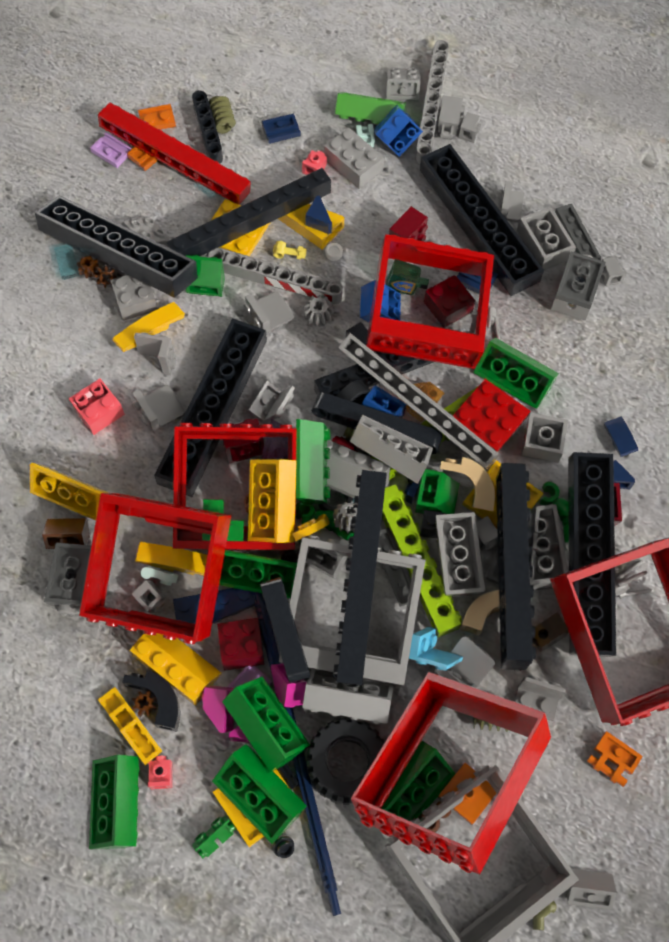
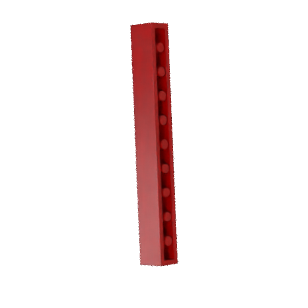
(174, 153)

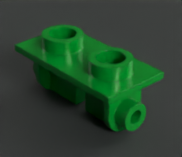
(206, 840)

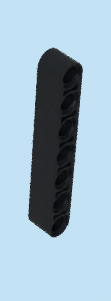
(350, 413)

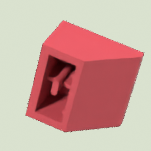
(97, 406)

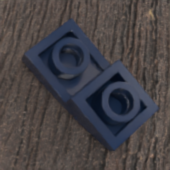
(621, 436)
(411, 491)

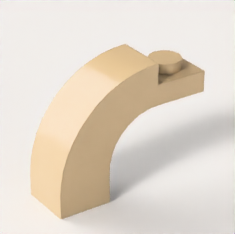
(483, 485)
(479, 611)

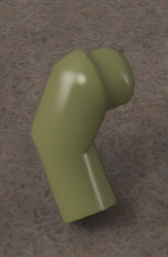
(538, 920)

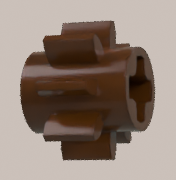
(88, 266)
(105, 281)
(146, 709)

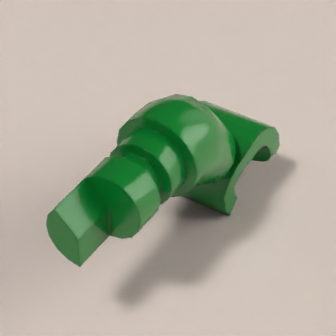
(561, 503)
(307, 512)

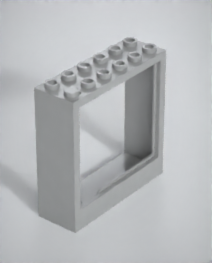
(375, 667)
(519, 904)

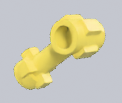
(281, 249)

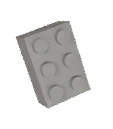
(354, 158)
(546, 237)

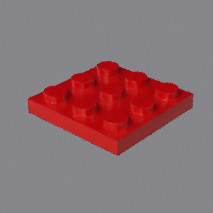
(491, 414)

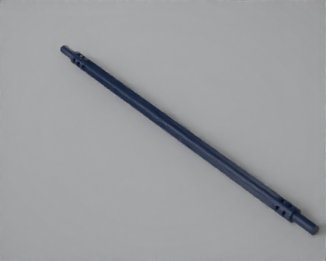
(301, 771)

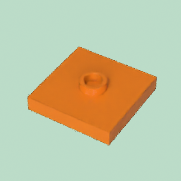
(475, 800)

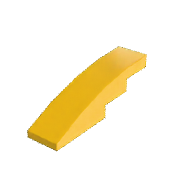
(152, 324)
(171, 559)
(130, 725)

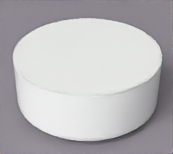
(334, 251)

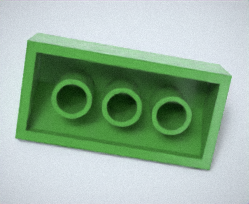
(364, 107)

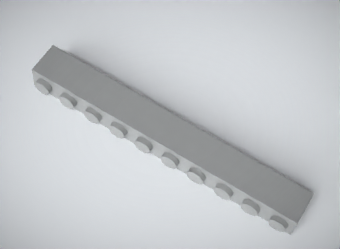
(419, 401)

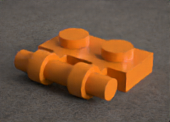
(619, 754)

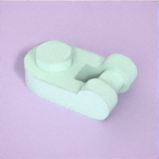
(366, 133)
(166, 577)

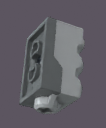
(578, 285)
(67, 578)

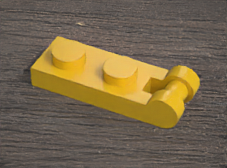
(311, 527)

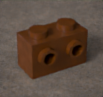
(65, 531)

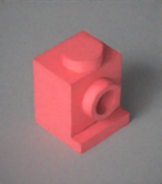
(314, 162)
(161, 781)

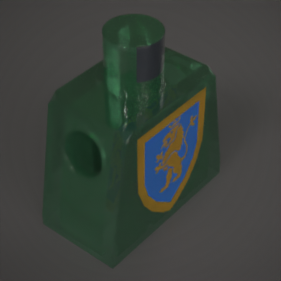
(405, 278)

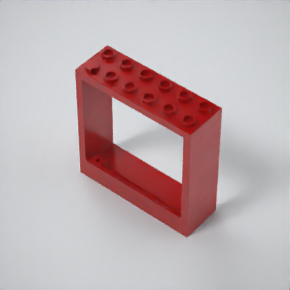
(423, 340)
(193, 540)
(101, 557)

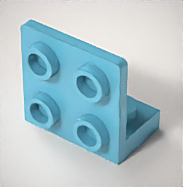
(425, 654)

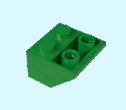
(210, 276)
(437, 493)

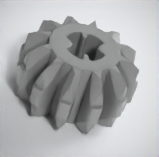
(318, 310)
(343, 516)

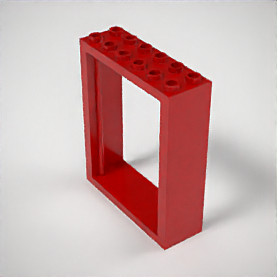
(584, 644)
(404, 740)

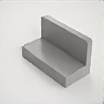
(511, 203)
(592, 890)

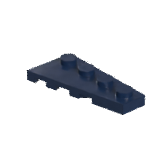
(228, 603)

